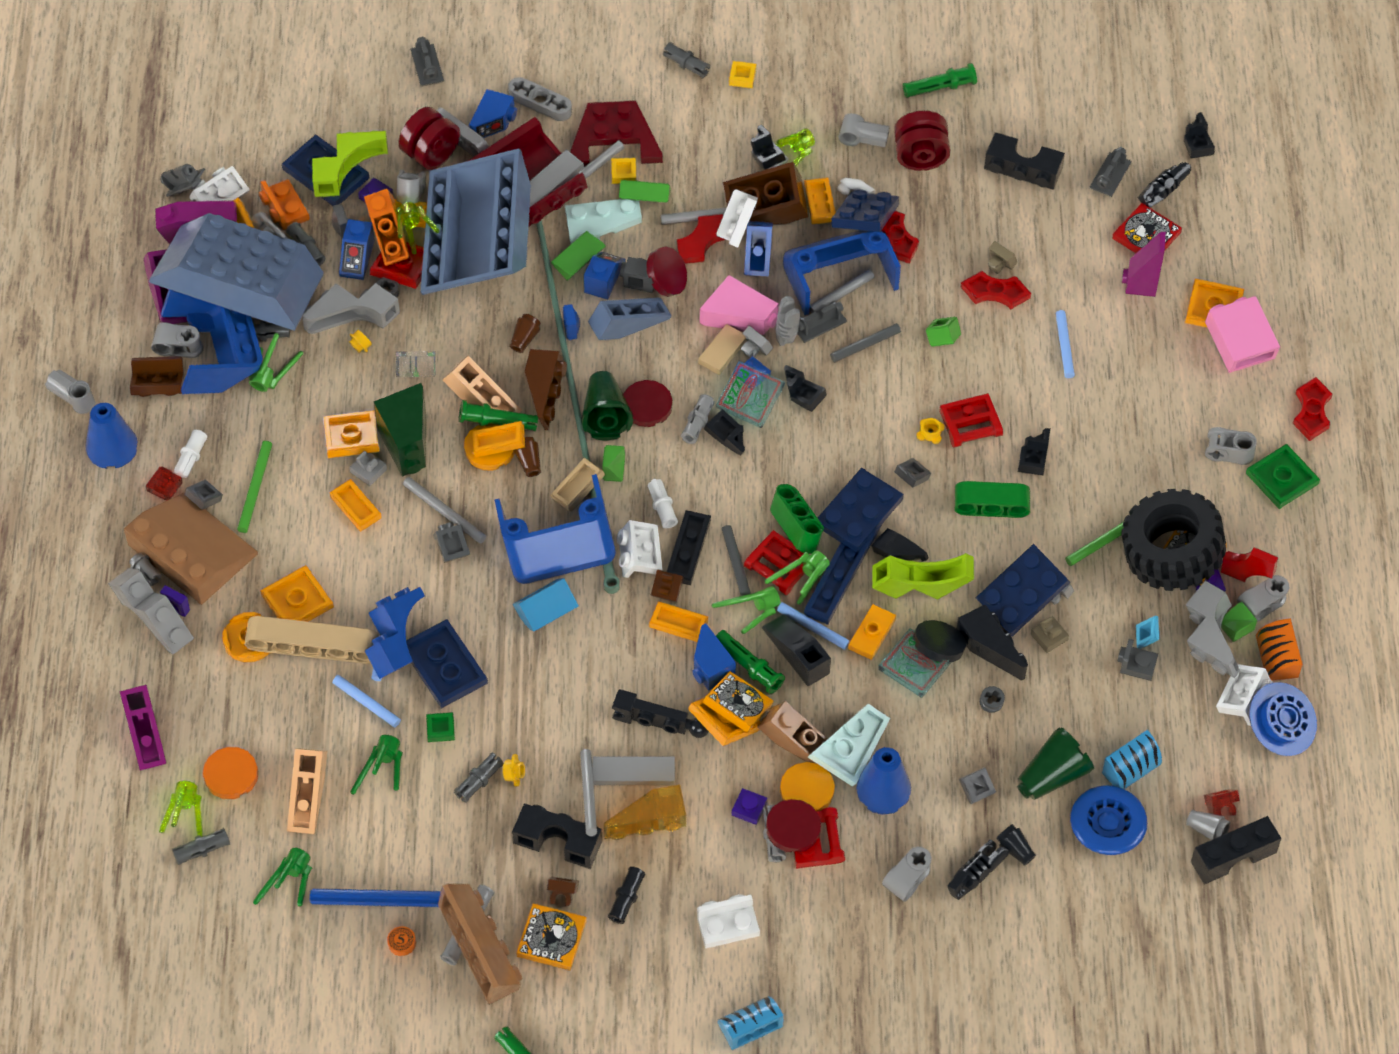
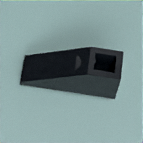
(990, 642)
(799, 649)

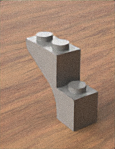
(341, 307)
(152, 609)
(1207, 642)

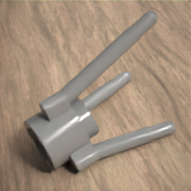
(264, 223)

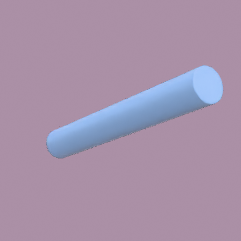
(1065, 344)
(813, 626)
(366, 701)

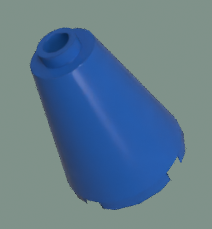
(109, 437)
(884, 783)

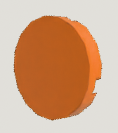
(230, 772)

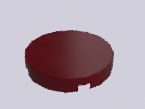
(667, 271)
(648, 402)
(793, 825)

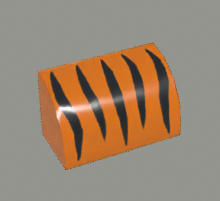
(1279, 650)

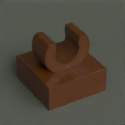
(667, 586)
(562, 886)

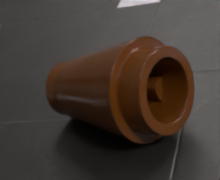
(525, 331)
(529, 457)

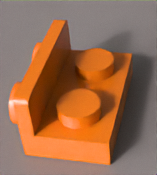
(283, 203)

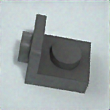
(451, 542)
(1137, 661)

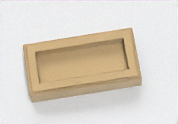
(722, 349)
(576, 485)

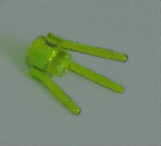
(800, 141)
(409, 216)
(183, 798)

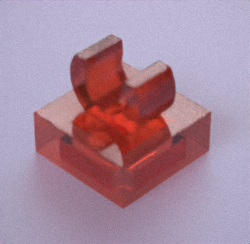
(164, 483)
(1221, 799)

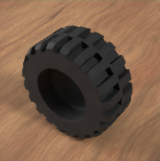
(1169, 513)

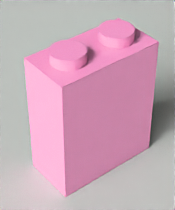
(1242, 333)

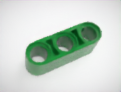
(992, 499)
(796, 518)

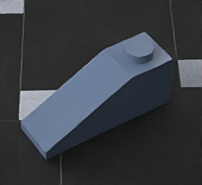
(624, 317)

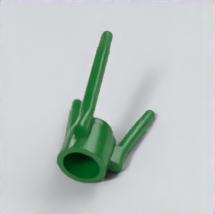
(385, 752)
(293, 865)

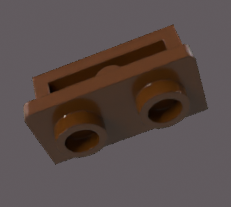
(157, 376)

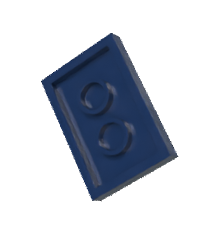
(300, 167)
(865, 211)
(859, 509)
(1023, 589)
(445, 663)

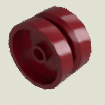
(429, 138)
(922, 140)

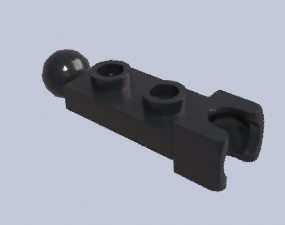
(673, 721)

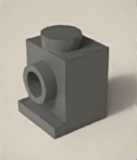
(635, 275)

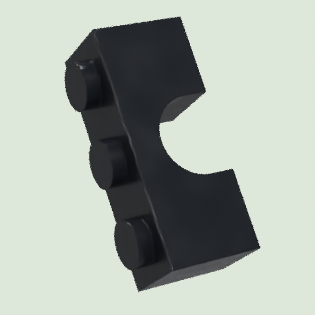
(1040, 170)
(538, 824)
(1219, 855)

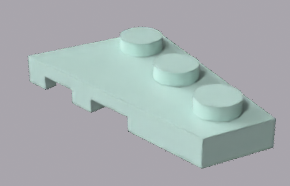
(602, 217)
(852, 745)

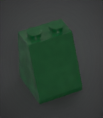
(402, 427)

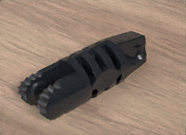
(1164, 184)
(977, 869)

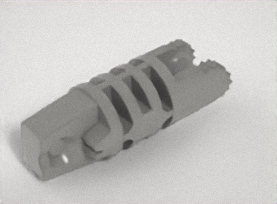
(787, 321)

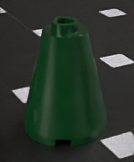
(605, 408)
(1054, 766)

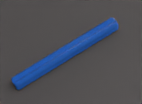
(374, 897)

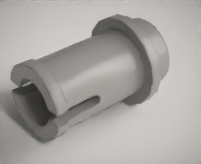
(141, 563)

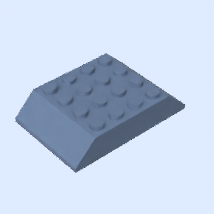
(480, 220)
(240, 270)

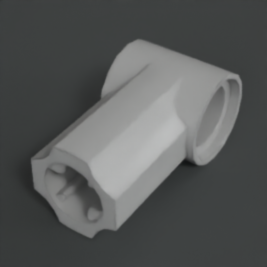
(856, 130)
(72, 391)

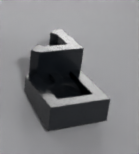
(1197, 138)
(765, 150)
(803, 391)
(726, 431)
(1034, 454)
(898, 546)

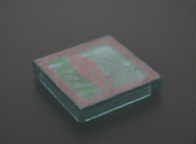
(750, 394)
(911, 667)

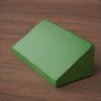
(644, 191)
(577, 255)

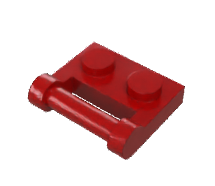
(968, 413)
(781, 554)
(814, 855)

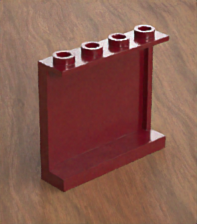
(537, 153)

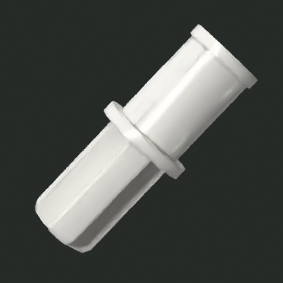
(190, 453)
(662, 503)

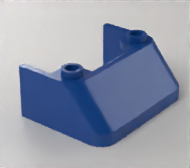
(834, 251)
(232, 339)
(561, 547)

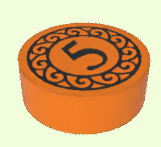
(401, 941)

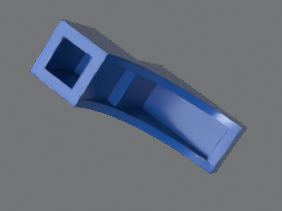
(390, 620)

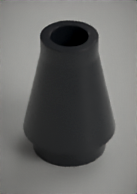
(1017, 845)

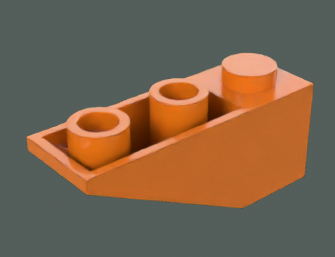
(384, 221)

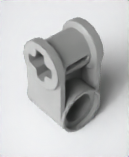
(410, 186)
(174, 339)
(1230, 446)
(1265, 596)
(906, 876)

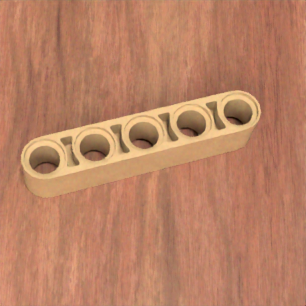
(309, 639)

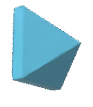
(1147, 632)

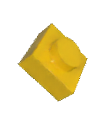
(742, 74)
(623, 169)

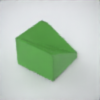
(943, 331)
(613, 463)
(1238, 622)

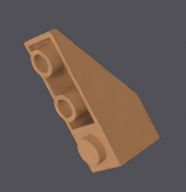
(791, 731)

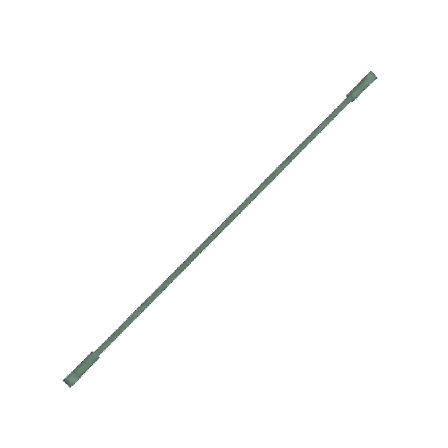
(608, 568)

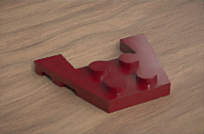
(613, 122)

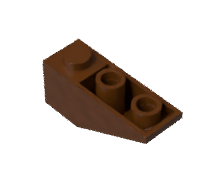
(544, 375)

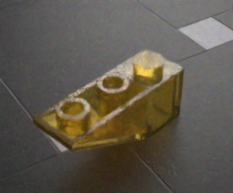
(654, 811)

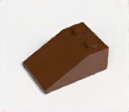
(778, 194)

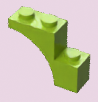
(351, 149)
(934, 579)

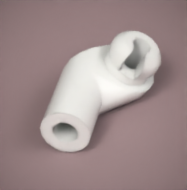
(854, 184)

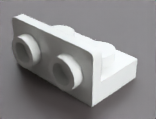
(224, 186)
(736, 217)
(639, 548)
(1241, 690)
(727, 921)

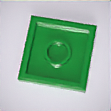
(1282, 476)

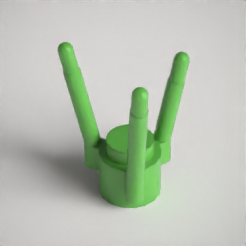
(264, 376)
(813, 567)
(763, 599)

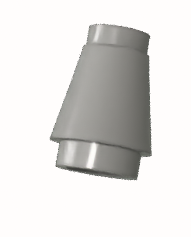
(1208, 824)

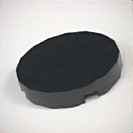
(939, 641)

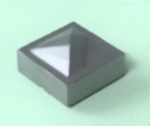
(339, 219)
(912, 472)
(203, 494)
(977, 785)

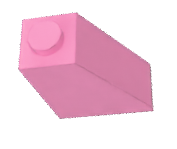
(739, 308)

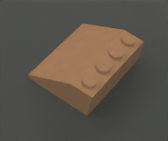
(189, 546)
(478, 941)

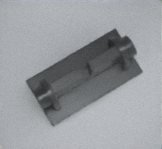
(426, 62)
(1111, 172)
(181, 179)
(821, 321)

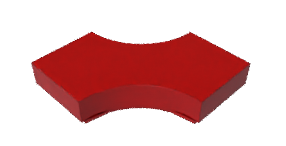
(900, 240)
(694, 246)
(1005, 291)
(1312, 418)
(1249, 564)

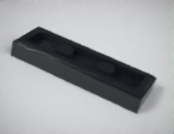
(689, 545)

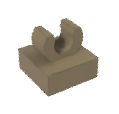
(1001, 257)
(1049, 634)

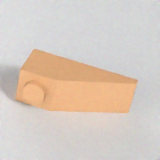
(477, 387)
(306, 790)

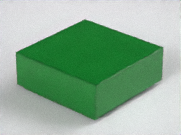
(440, 727)

